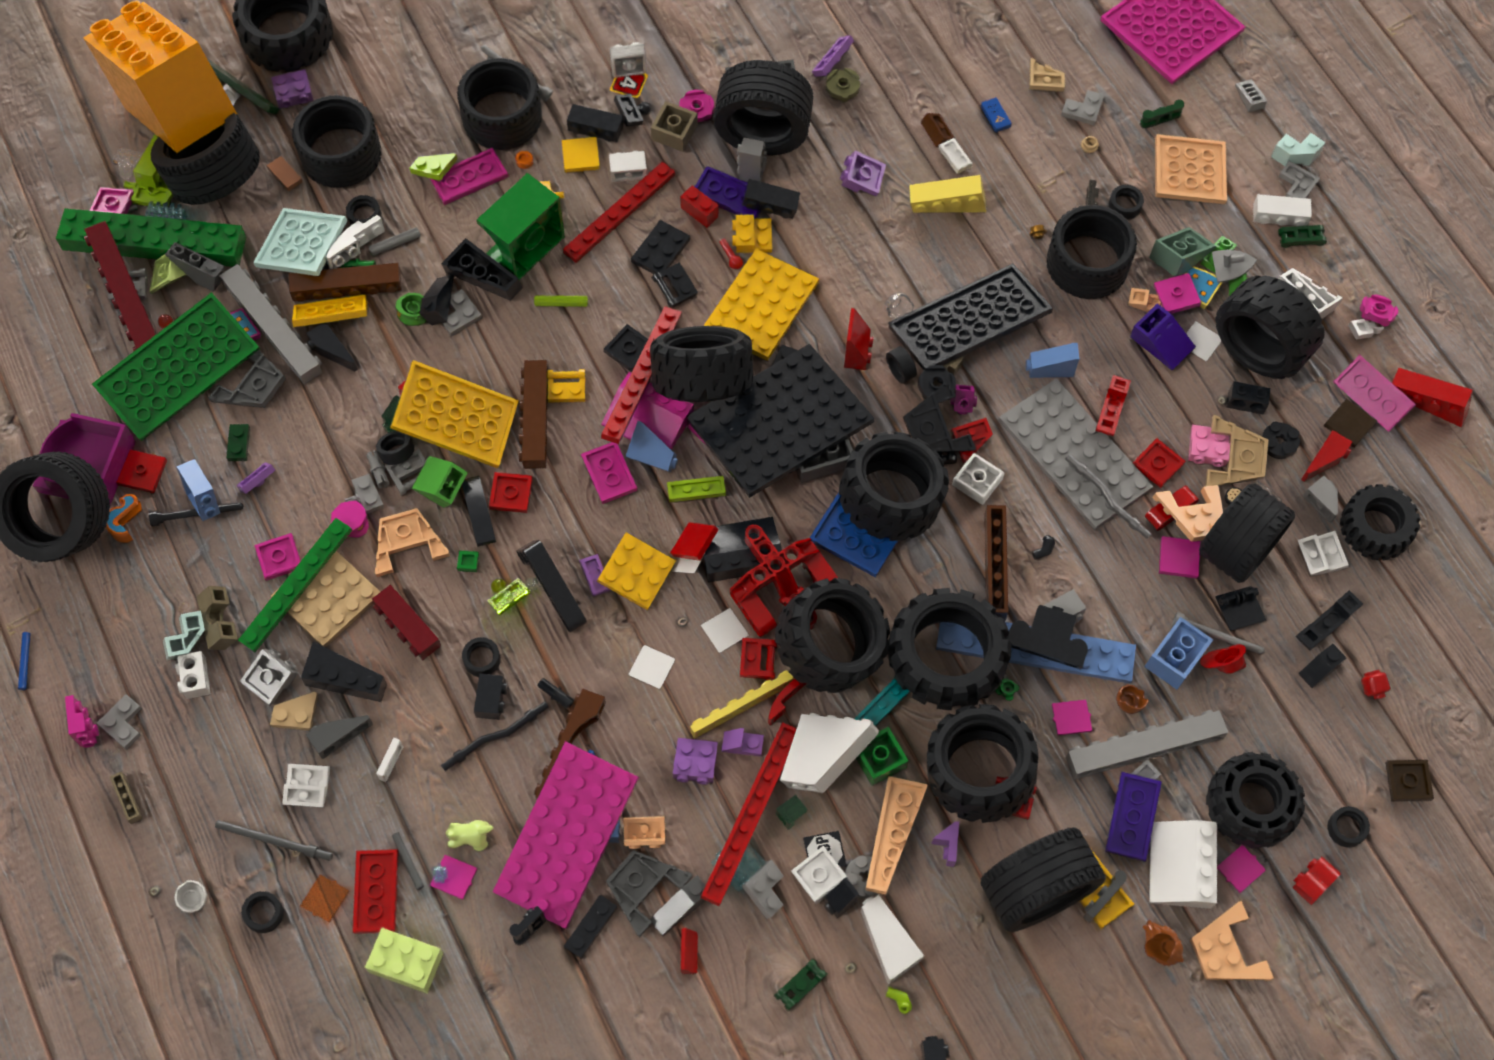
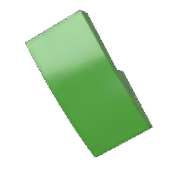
(1221, 244)

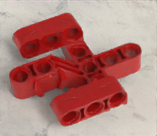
(745, 589)

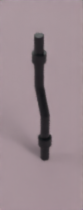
(460, 755)

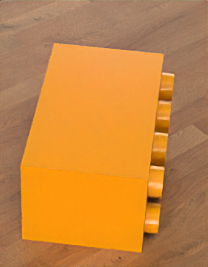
(160, 75)

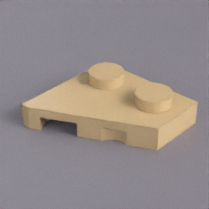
(1045, 77)
(295, 713)

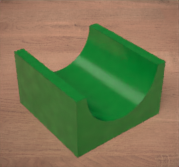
(523, 225)

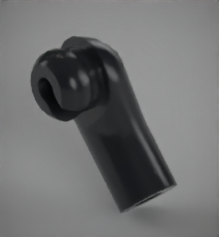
(1047, 548)

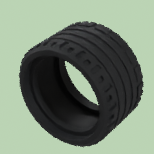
(493, 77)
(331, 114)
(1098, 223)
(1246, 532)

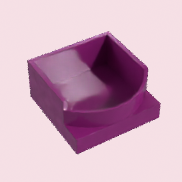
(97, 442)

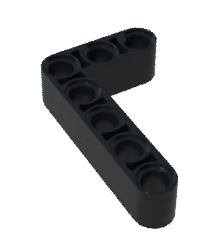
(552, 583)

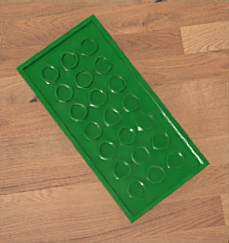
(175, 366)

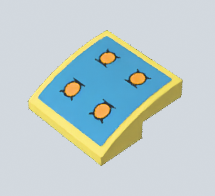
(1205, 284)

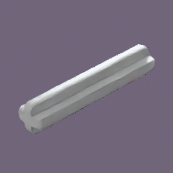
(394, 241)

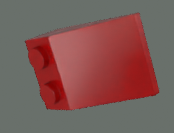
(858, 342)

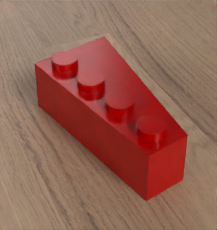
(1435, 396)

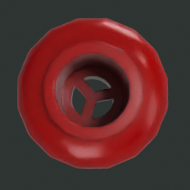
(1375, 684)

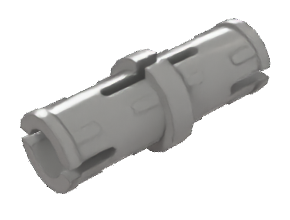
(377, 469)

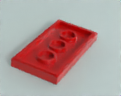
(375, 891)

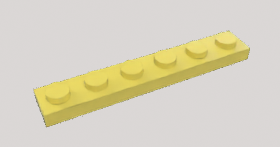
(738, 706)

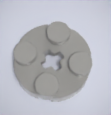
(853, 871)

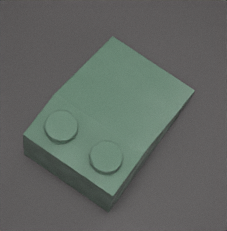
(1180, 251)

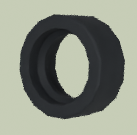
(1130, 191)
(360, 201)
(901, 364)
(396, 456)
(474, 644)
(1356, 814)
(251, 901)

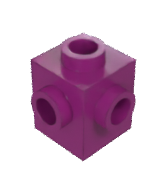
(964, 399)

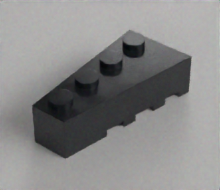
(479, 269)
(338, 674)

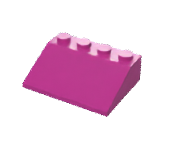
(660, 414)

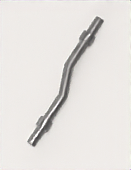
(1133, 523)

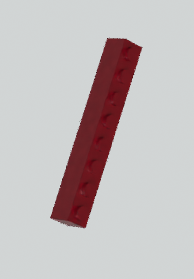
(119, 284)

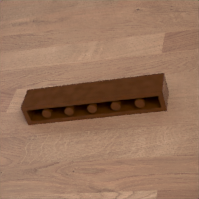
(346, 282)
(534, 414)
(996, 559)

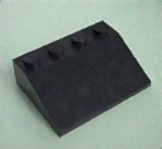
(730, 556)

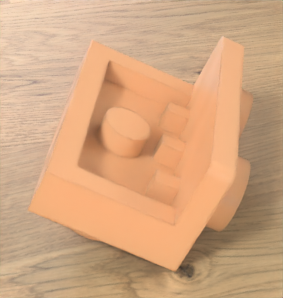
(644, 831)

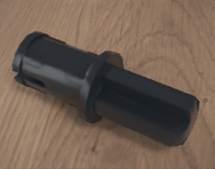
(556, 693)

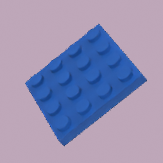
(848, 542)

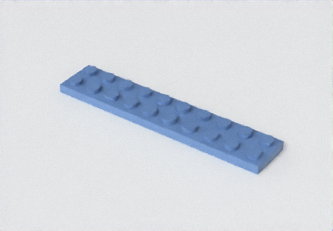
(1103, 659)

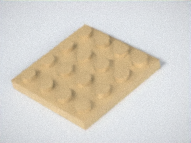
(333, 600)

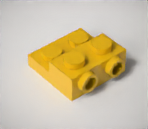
(752, 234)

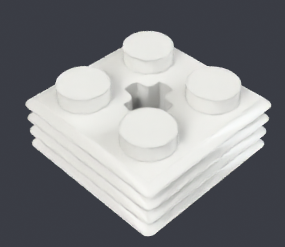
(628, 60)
(972, 470)

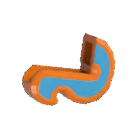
(121, 515)

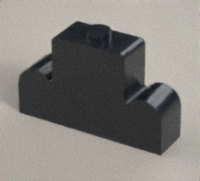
(1050, 637)

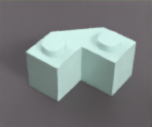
(1298, 153)
(192, 629)

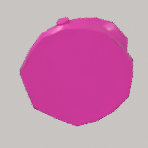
(353, 515)

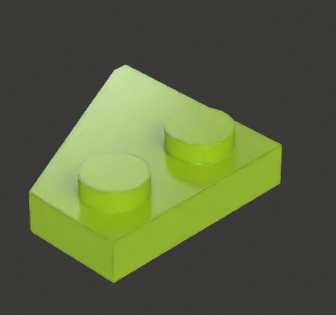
(433, 166)

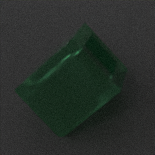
(790, 811)

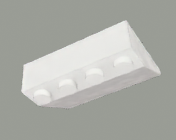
(1183, 864)

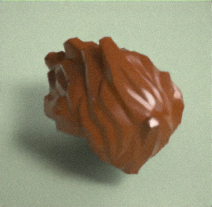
(1162, 944)

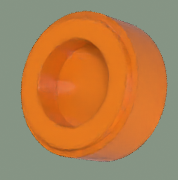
(524, 159)

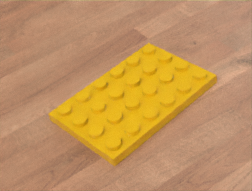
(764, 301)
(454, 414)

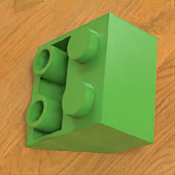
(439, 481)

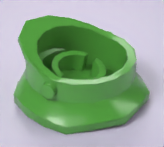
(408, 309)

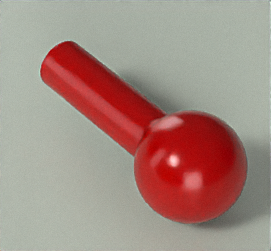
(735, 261)

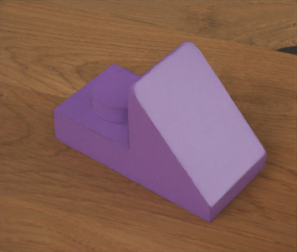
(742, 743)
(948, 838)

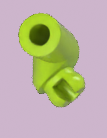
(902, 999)

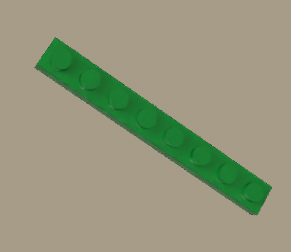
(295, 585)

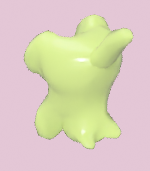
(471, 834)

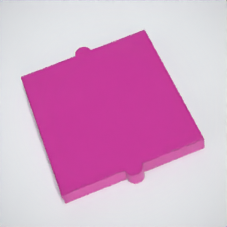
(1071, 717)
(1241, 868)
(459, 877)

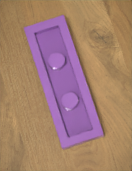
(833, 56)

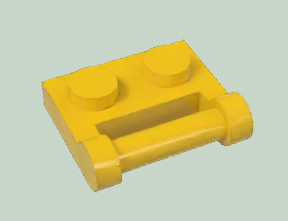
(566, 390)

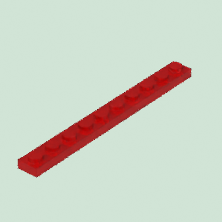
(637, 381)
(749, 816)

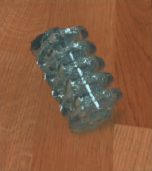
(165, 211)

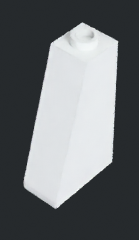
(890, 940)

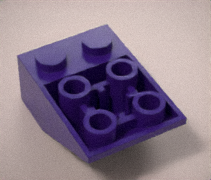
(1163, 337)

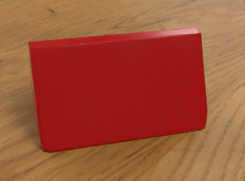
(689, 951)

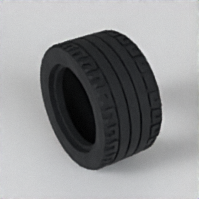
(766, 86)
(210, 165)
(87, 498)
(1042, 879)

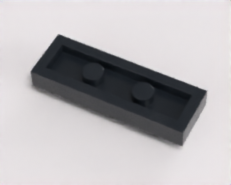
(590, 926)

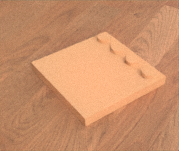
(1190, 169)

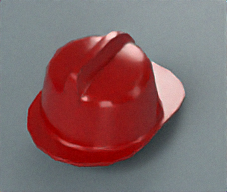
(1225, 660)

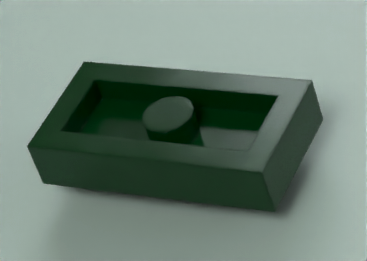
(238, 442)

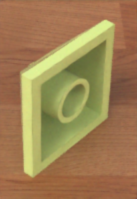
(164, 273)

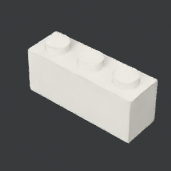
(1281, 210)

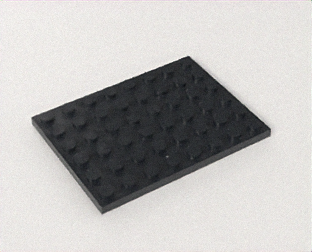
(781, 420)

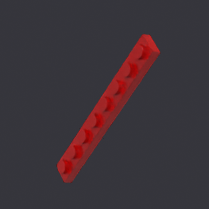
(618, 212)

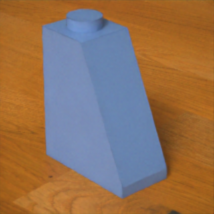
(1053, 362)
(650, 449)

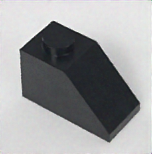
(1322, 665)
(841, 898)

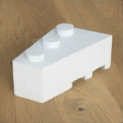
(1320, 298)

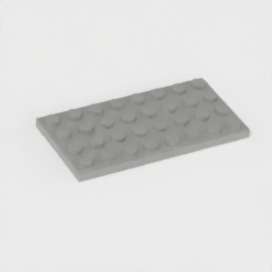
(1056, 425)

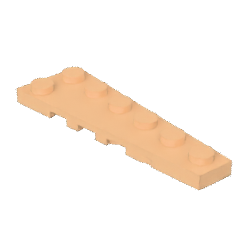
(896, 820)

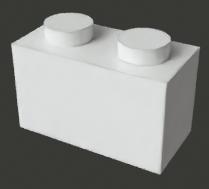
(627, 166)

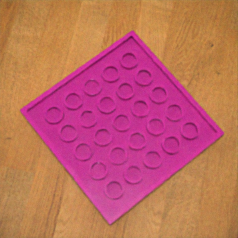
(1173, 33)

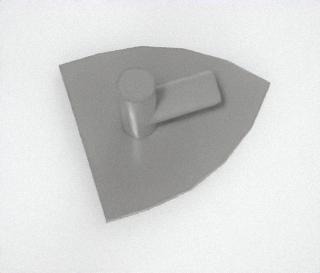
(1231, 264)

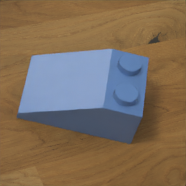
(1178, 653)

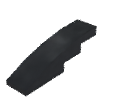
(478, 511)

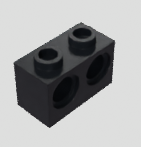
(1248, 397)

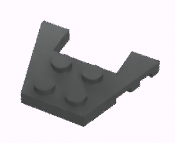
(255, 388)
(636, 880)

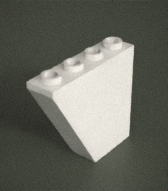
(824, 750)

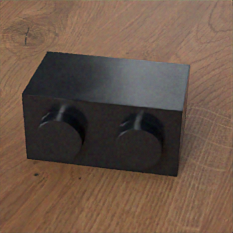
(489, 696)

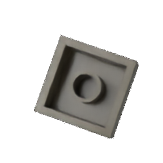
(674, 126)

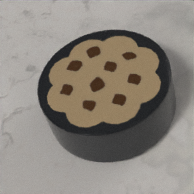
(1231, 494)

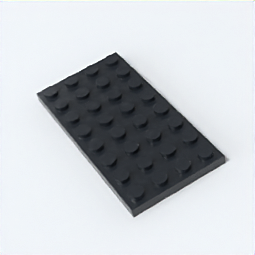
(970, 317)

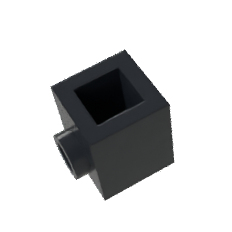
(934, 1049)

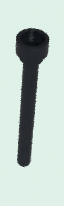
(157, 517)

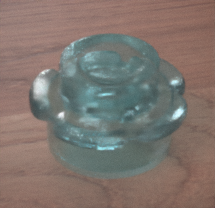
(439, 873)

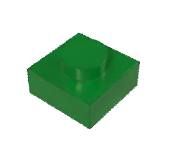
(468, 561)

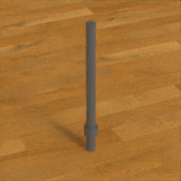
(310, 851)

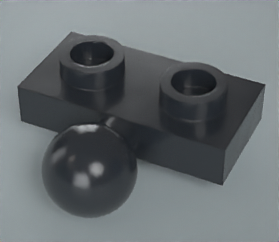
(630, 111)

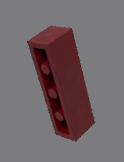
(406, 623)

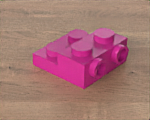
(79, 724)

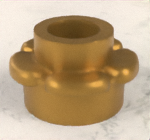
(1037, 231)

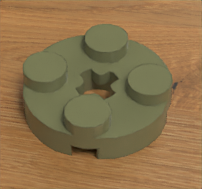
(840, 92)

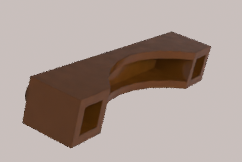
(586, 712)

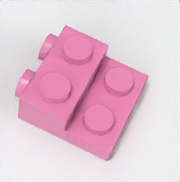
(1208, 447)

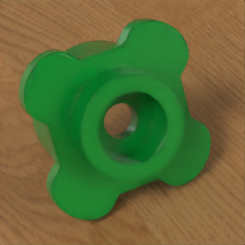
(1006, 683)

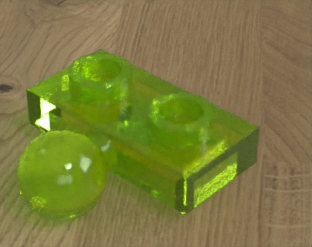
(507, 595)

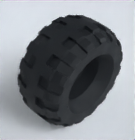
(1239, 822)

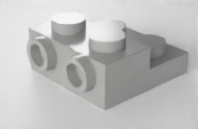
(269, 675)

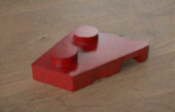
(979, 431)

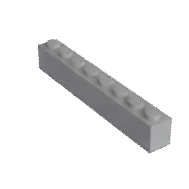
(271, 324)
(1146, 744)

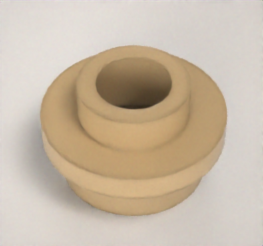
(1089, 140)

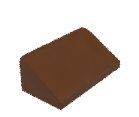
(936, 128)

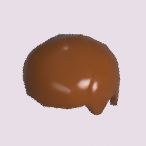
(1131, 699)

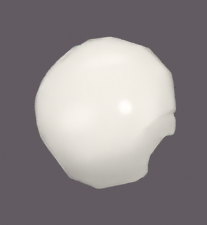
(190, 896)

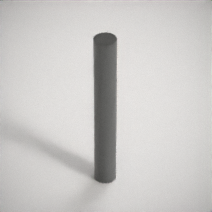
(407, 861)

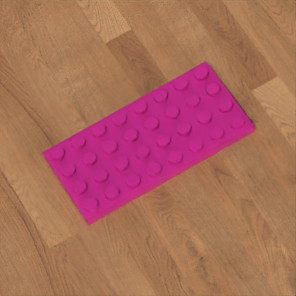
(566, 834)

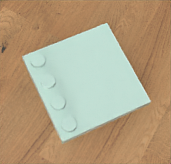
(300, 241)

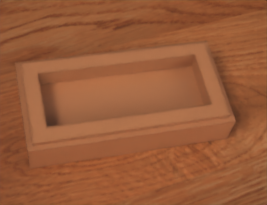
(284, 173)

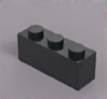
(595, 123)
(771, 199)

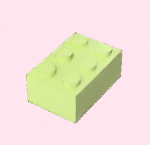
(404, 960)

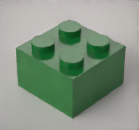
(882, 757)

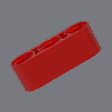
(1160, 519)

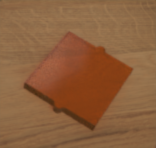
(324, 898)

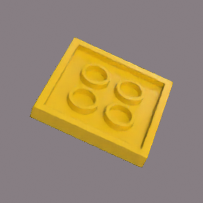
(636, 571)

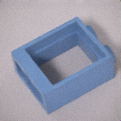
(198, 490)

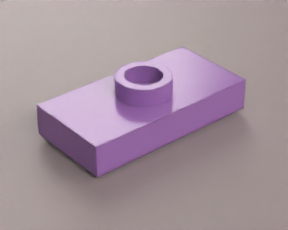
(256, 478)
(592, 569)

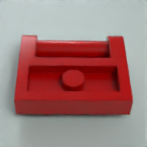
(752, 658)

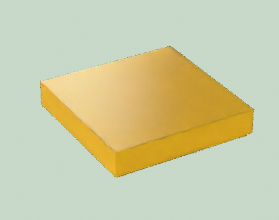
(580, 154)

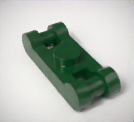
(1162, 114)
(1302, 235)
(800, 985)

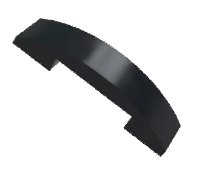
(1329, 620)

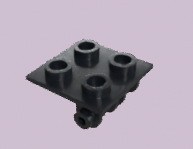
(1241, 608)

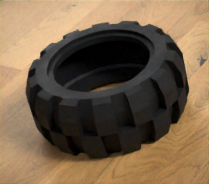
(957, 609)

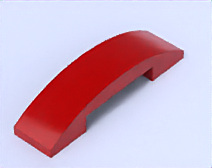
(1113, 405)
(778, 708)

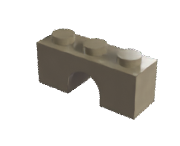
(218, 633)

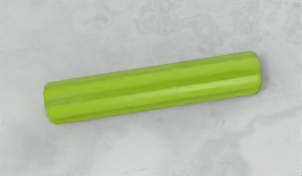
(553, 300)

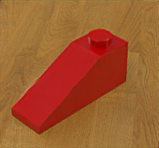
(1329, 455)

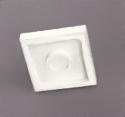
(819, 874)

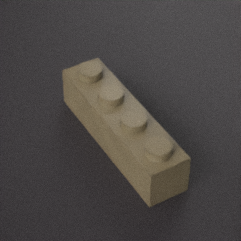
(126, 797)

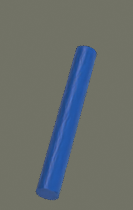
(24, 658)

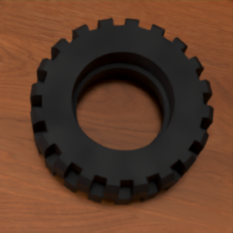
(1390, 503)

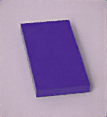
(725, 191)
(1133, 816)

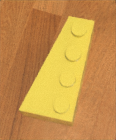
(949, 195)

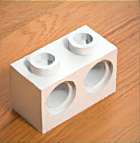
(197, 674)

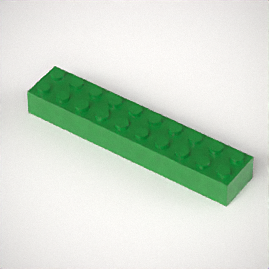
(153, 236)

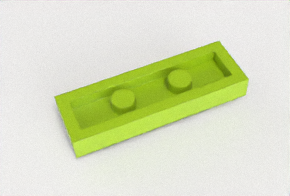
(696, 489)

